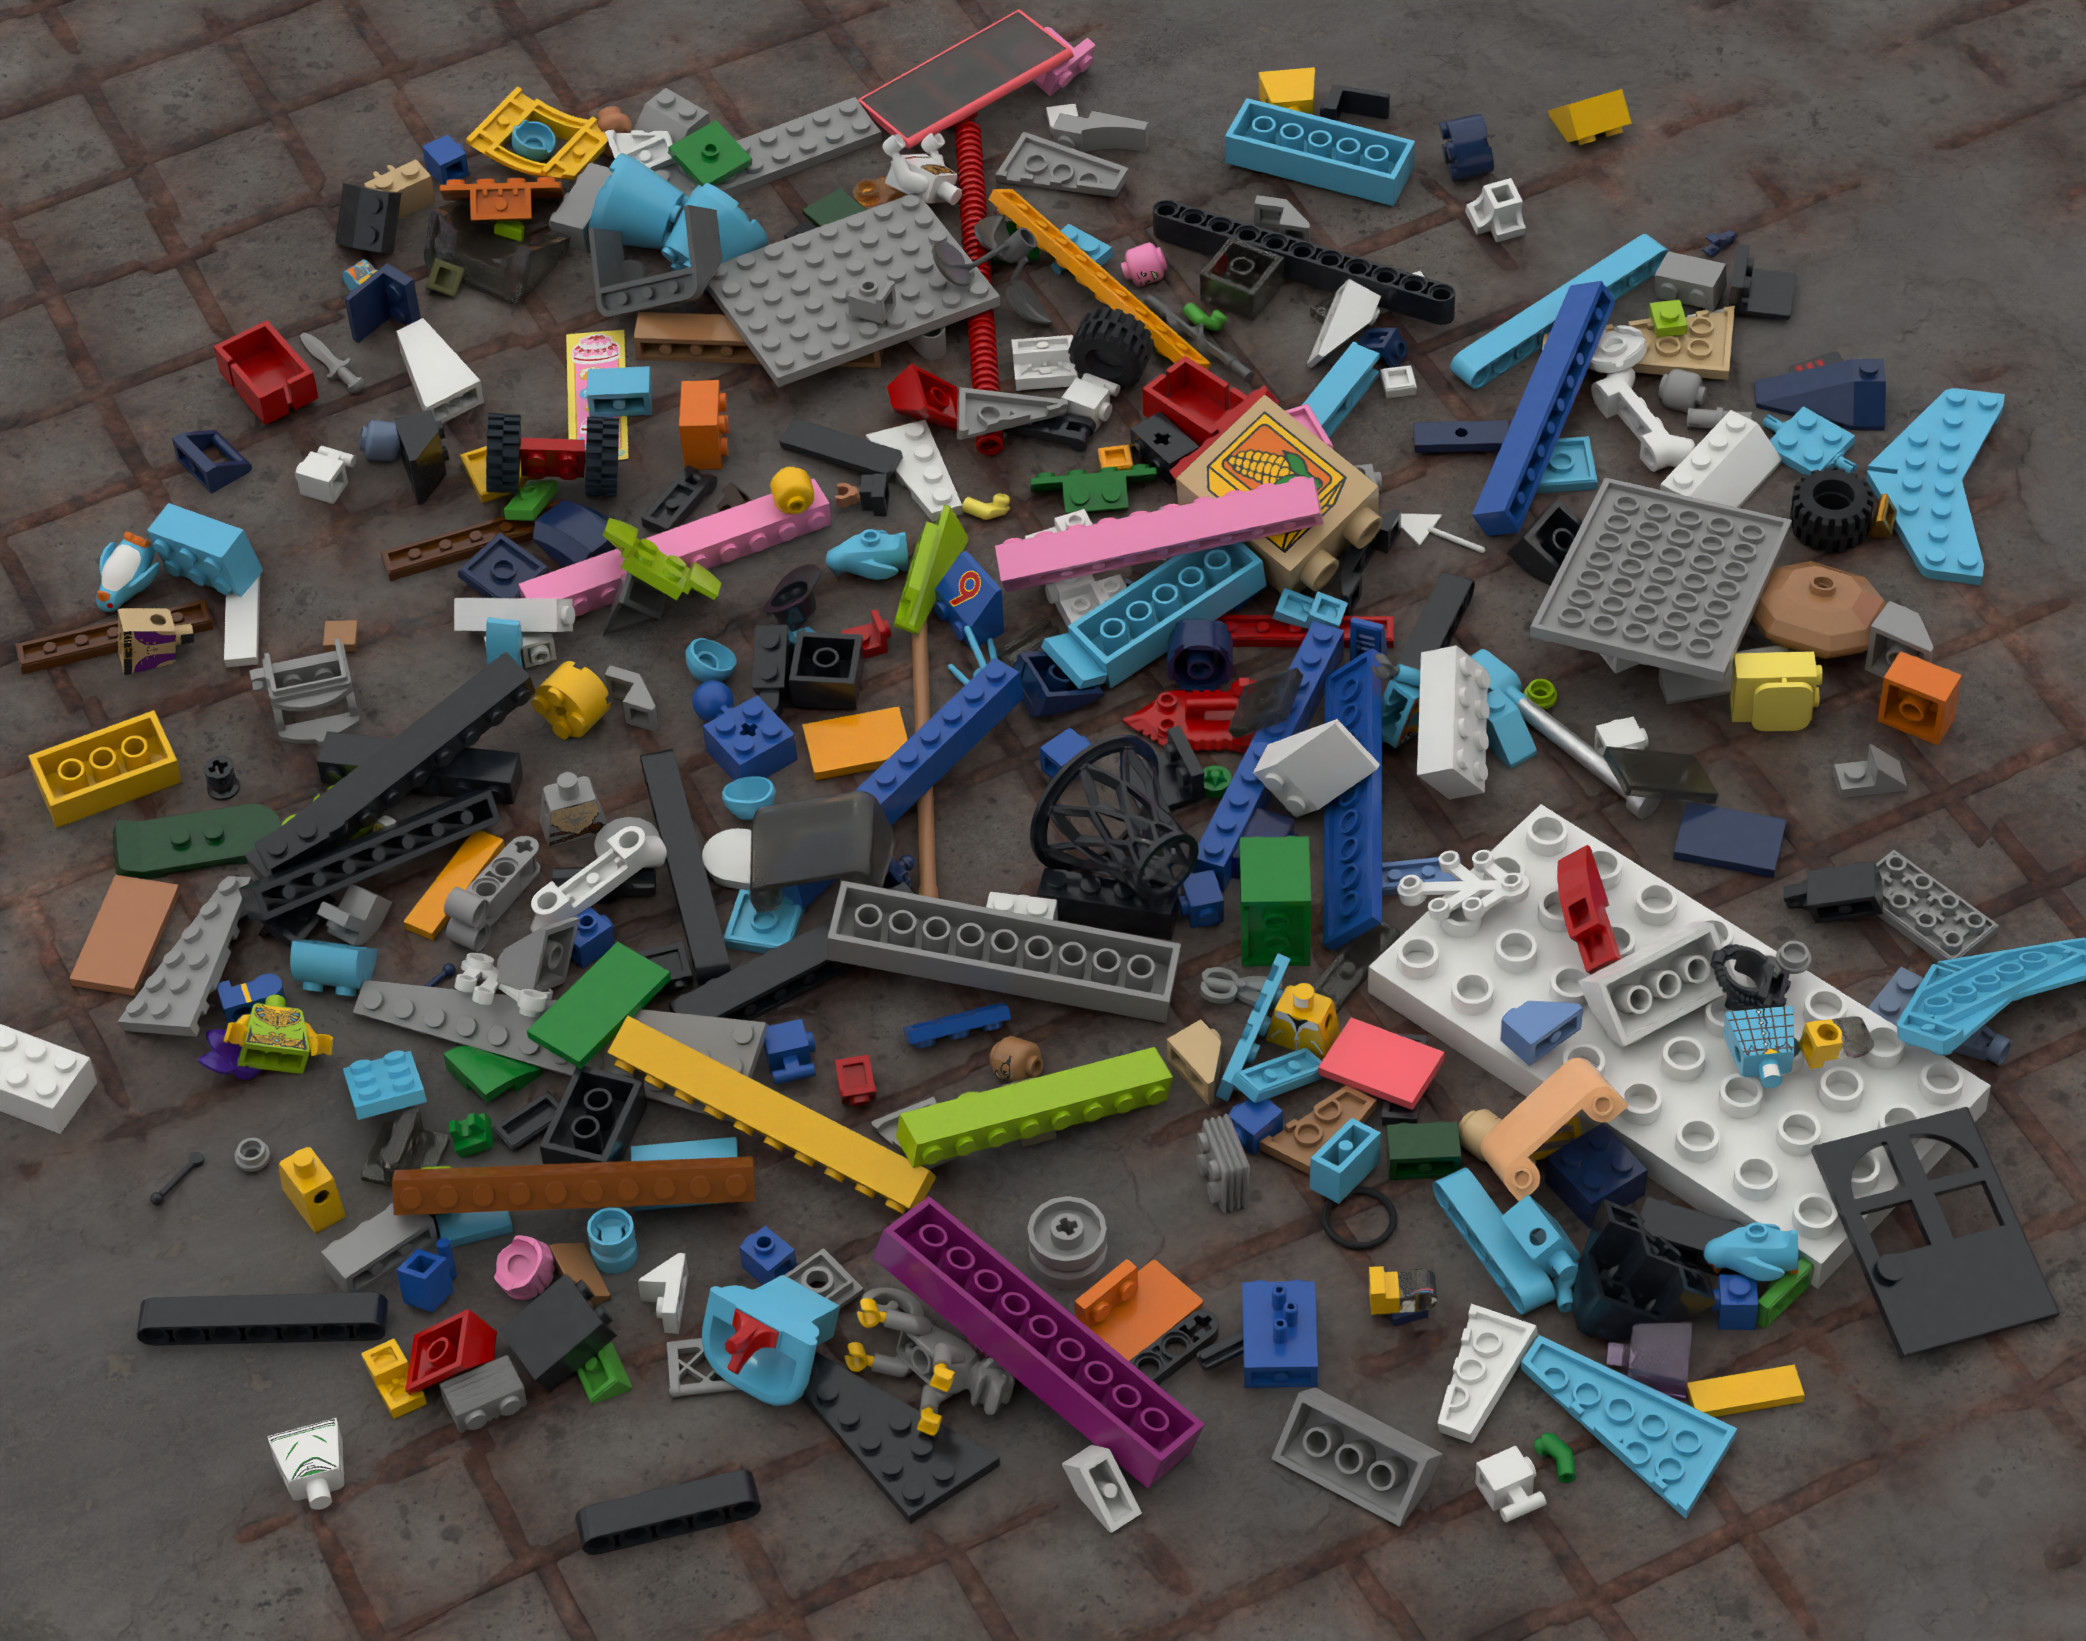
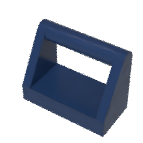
(211, 475)

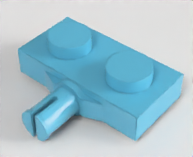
(1091, 246)

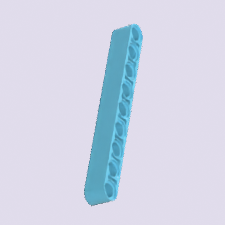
(1525, 331)

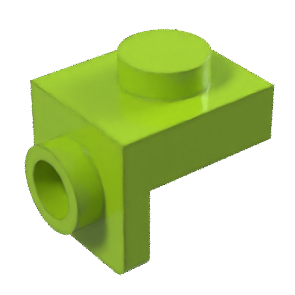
(1668, 318)

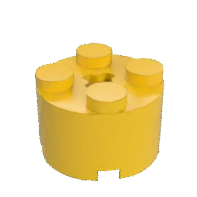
(571, 700)

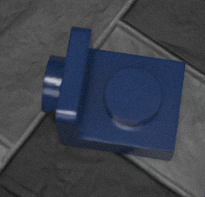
(1387, 343)

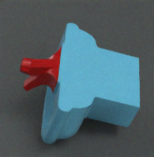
(767, 1337)

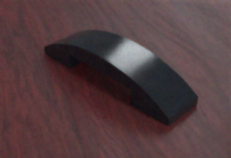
(1358, 558)

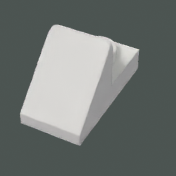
(668, 1288)

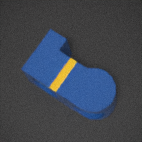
(241, 998)

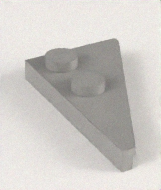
(992, 411)

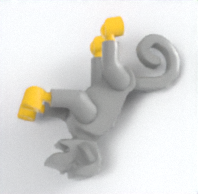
(932, 1353)

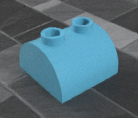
(331, 964)

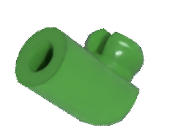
(1197, 317)

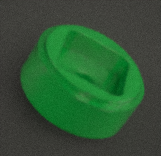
(1216, 781)

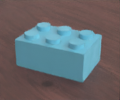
(204, 550)

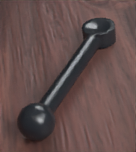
(196, 1160)

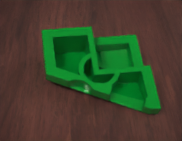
(488, 1072)

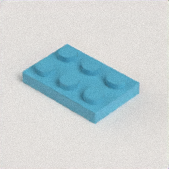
(384, 1084)

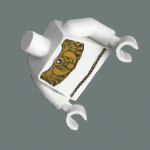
(921, 172)

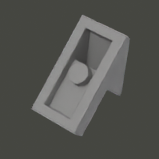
(1875, 776)

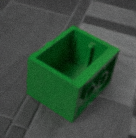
(1275, 900)

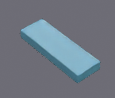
(1278, 1075)

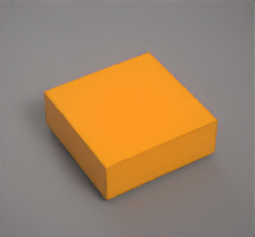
(1115, 457)

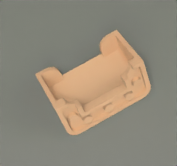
(1541, 1115)

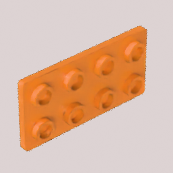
(501, 200)
(1135, 1307)

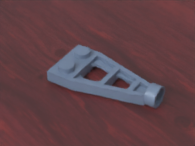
(1898, 993)

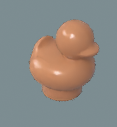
(612, 119)

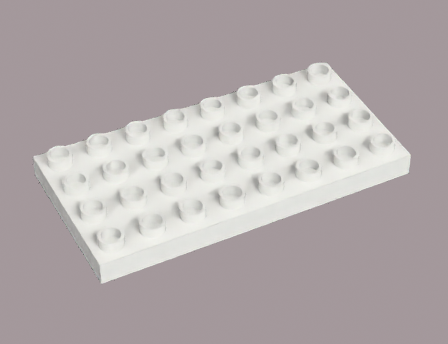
(1690, 1112)

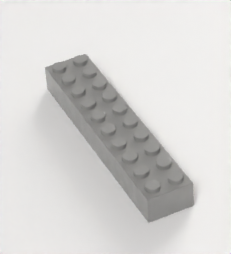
(1003, 951)

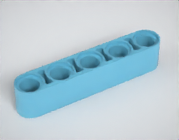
(1492, 1241)

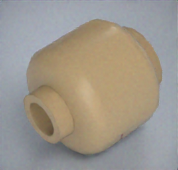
(1474, 1128)

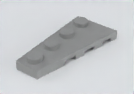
(1059, 167)

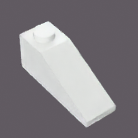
(1348, 315)

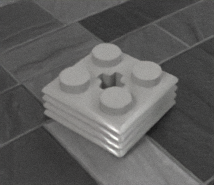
(1223, 1163)

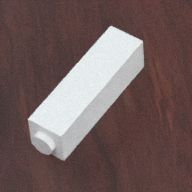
(533, 613)

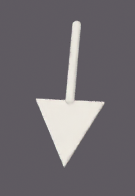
(1421, 525)

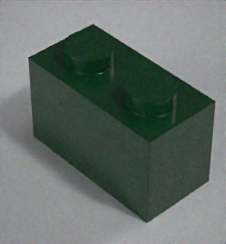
(1422, 1150)

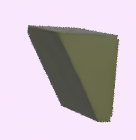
(444, 277)

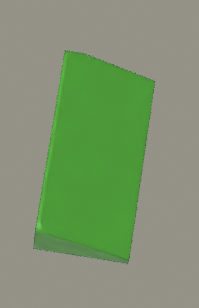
(604, 1375)

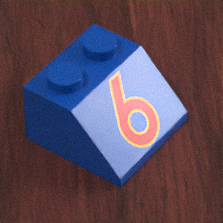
(971, 599)

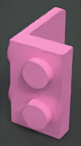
(1064, 73)

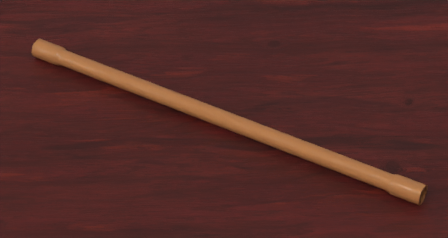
(925, 804)

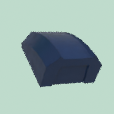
(572, 533)
(1048, 688)

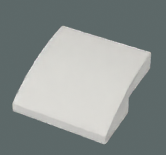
(1043, 362)

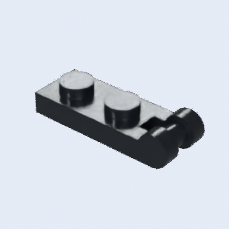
(1058, 430)
(679, 500)

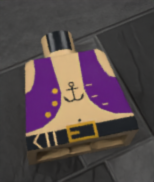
(149, 638)

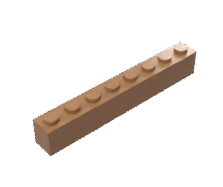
(703, 340)

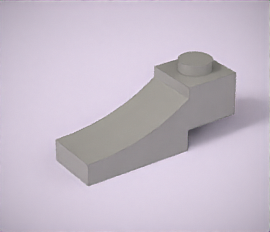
(1101, 132)

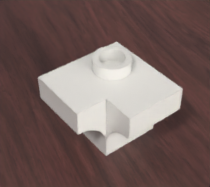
(1497, 211)

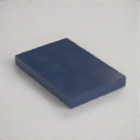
(1730, 839)

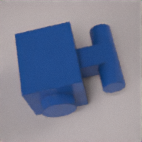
(788, 1051)
(428, 1277)

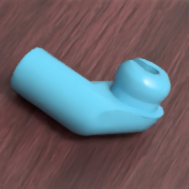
(1564, 1293)

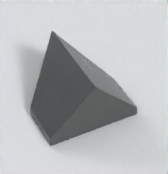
(634, 604)

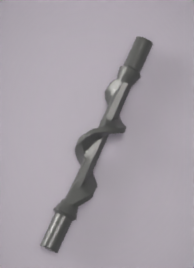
(1203, 345)

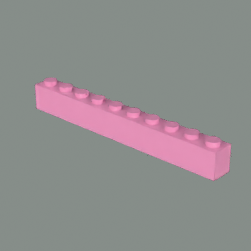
(1159, 534)
(704, 541)

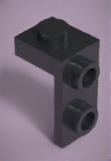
(1356, 102)

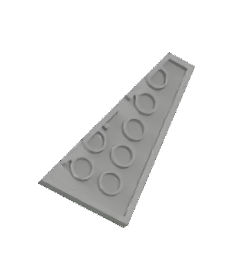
(191, 970)

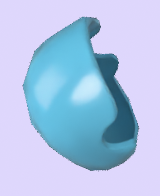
(533, 141)

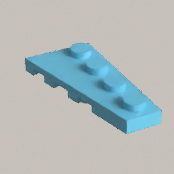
(1256, 1025)

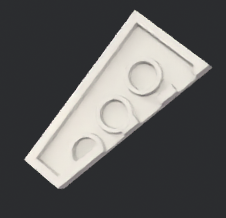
(921, 467)

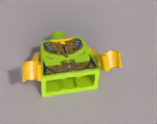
(276, 1037)

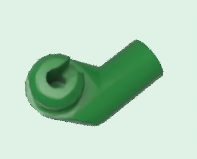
(1563, 1455)

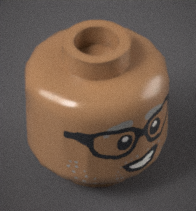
(1015, 1059)

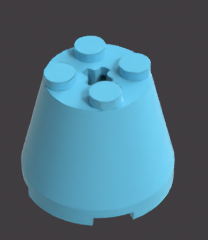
(637, 204)
(735, 229)

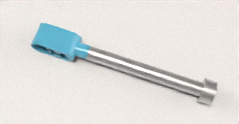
(1509, 683)

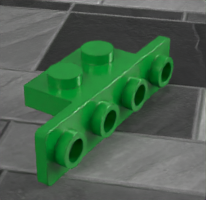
(1094, 491)

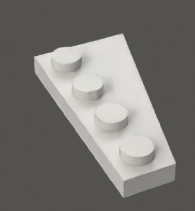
(1486, 1363)

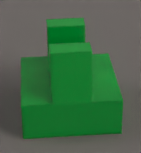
(471, 1134)

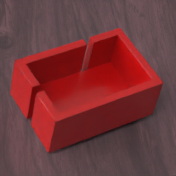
(266, 372)
(1193, 401)

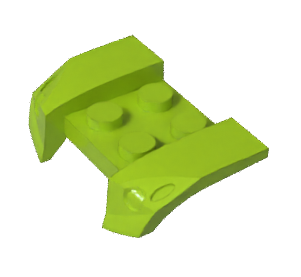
(657, 569)

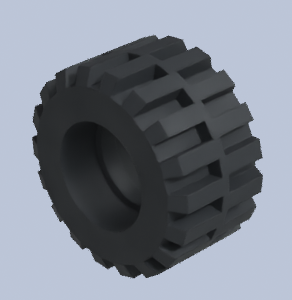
(1111, 346)
(1831, 510)

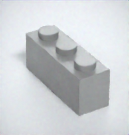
(577, 205)
(377, 1248)

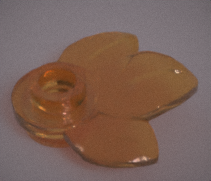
(875, 192)

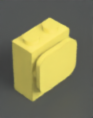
(1775, 689)

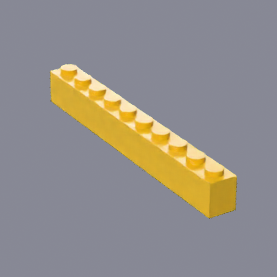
(771, 1115)

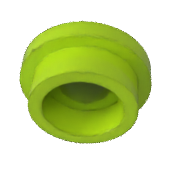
(1542, 693)

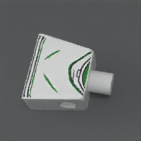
(310, 1461)

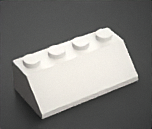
(1726, 463)
(1656, 983)

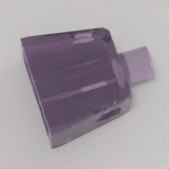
(1656, 1356)

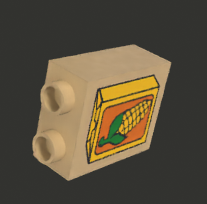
(1274, 448)

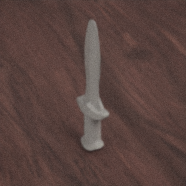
(338, 368)

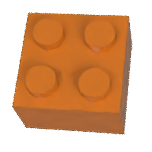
(703, 424)
(1919, 698)

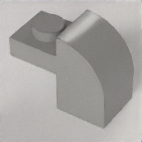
(357, 915)

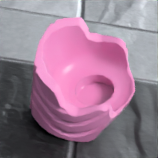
(525, 1268)

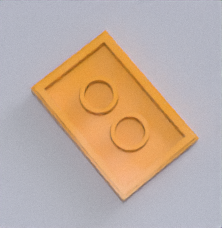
(853, 742)

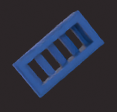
(1365, 636)

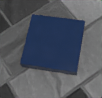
(500, 568)

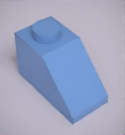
(1539, 1027)

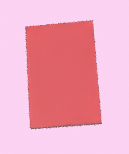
(1381, 1063)

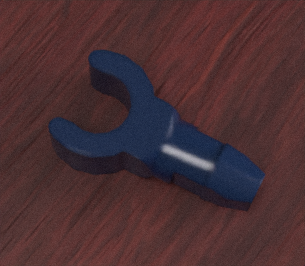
(1718, 242)

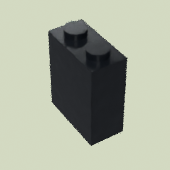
(559, 1331)

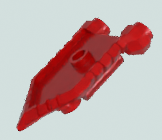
(1201, 716)

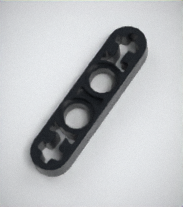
(1181, 1334)

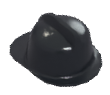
(794, 597)

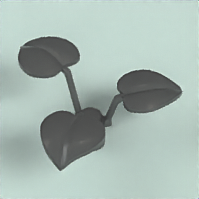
(994, 236)

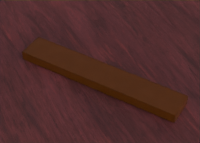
(454, 545)
(97, 640)

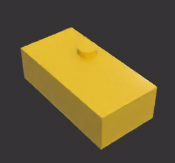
(105, 768)

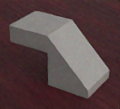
(1280, 215)
(637, 702)

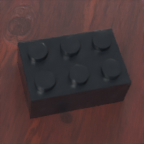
(594, 1118)

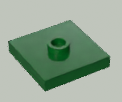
(710, 155)

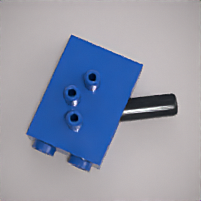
(1275, 1337)

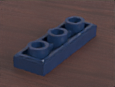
(1459, 436)

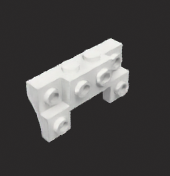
(1080, 594)

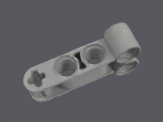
(491, 893)

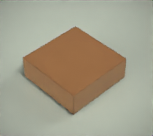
(346, 631)

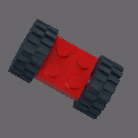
(552, 456)

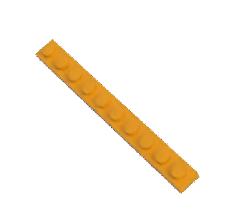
(1092, 275)

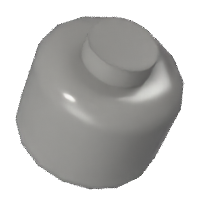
(1681, 390)

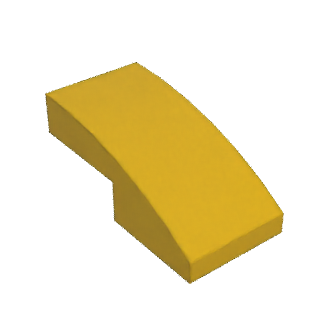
(389, 1373)

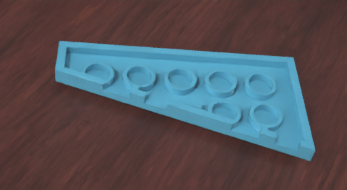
(1649, 1431)

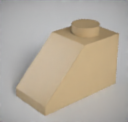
(1197, 1058)

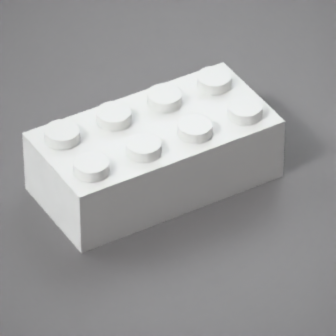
(1453, 722)
(42, 1080)

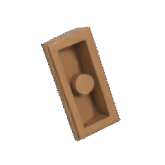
(578, 1264)

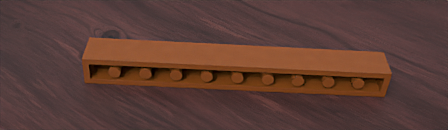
(573, 1185)

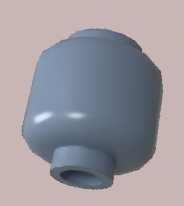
(379, 441)

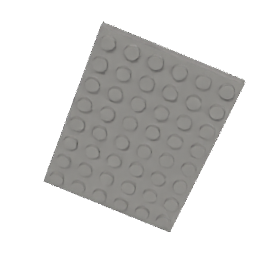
(793, 292)
(1661, 579)

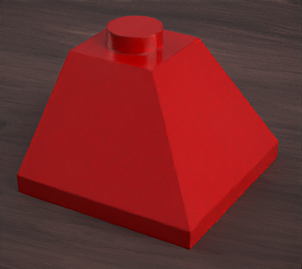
(924, 397)
(449, 1350)

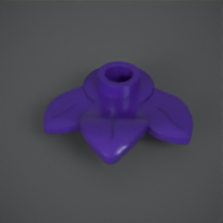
(225, 1056)

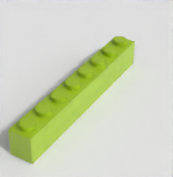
(1033, 1107)

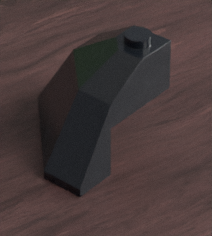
(1633, 1278)

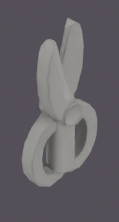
(1230, 987)

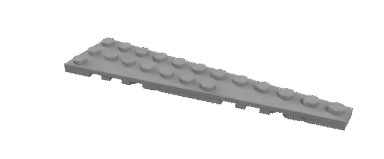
(503, 1031)

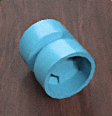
(612, 1240)

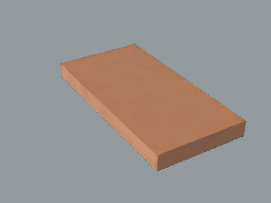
(125, 935)

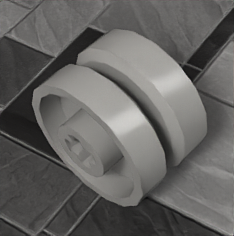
(1067, 1243)

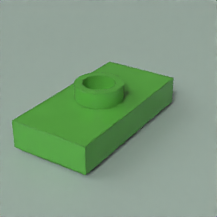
(531, 500)
(1783, 1293)

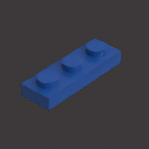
(957, 1024)

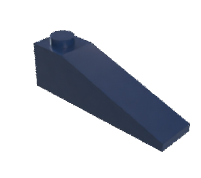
(1840, 392)

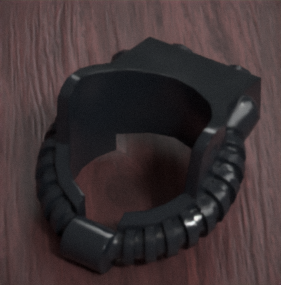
(1750, 962)

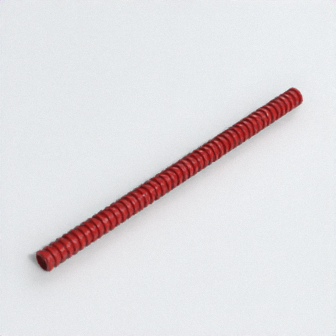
(982, 325)

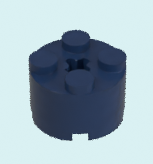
(1466, 147)
(1200, 654)

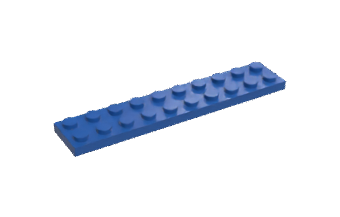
(1355, 816)

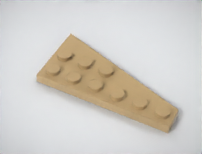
(1700, 351)

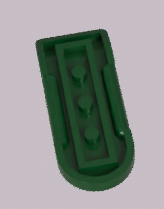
(190, 840)

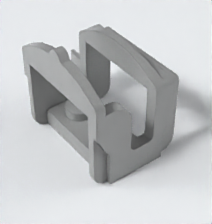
(305, 686)

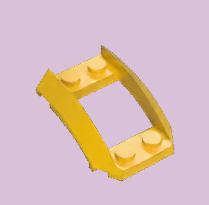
(583, 137)

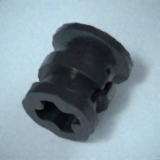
(214, 781)

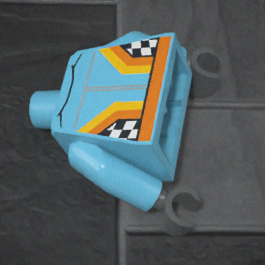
(1399, 701)

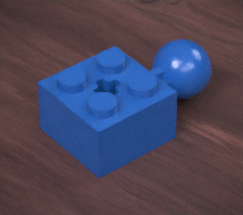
(743, 738)

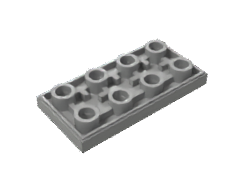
(1930, 911)

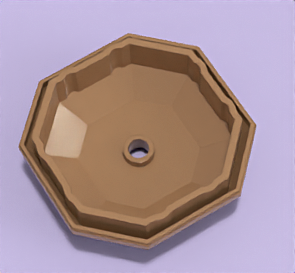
(1818, 610)

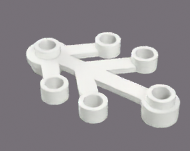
(1505, 887)
(480, 967)

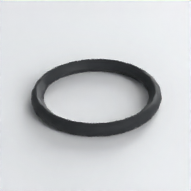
(1363, 1245)

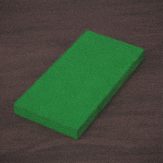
(598, 1005)

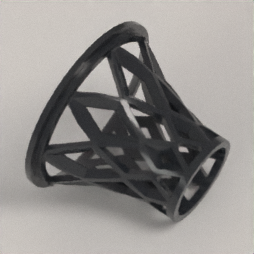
(1170, 832)

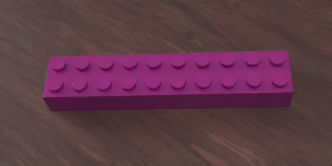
(1038, 1341)

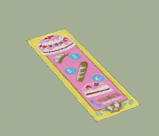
(587, 352)

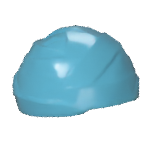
(709, 660)
(747, 795)

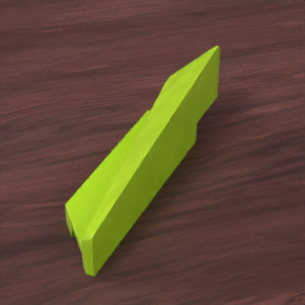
(932, 558)

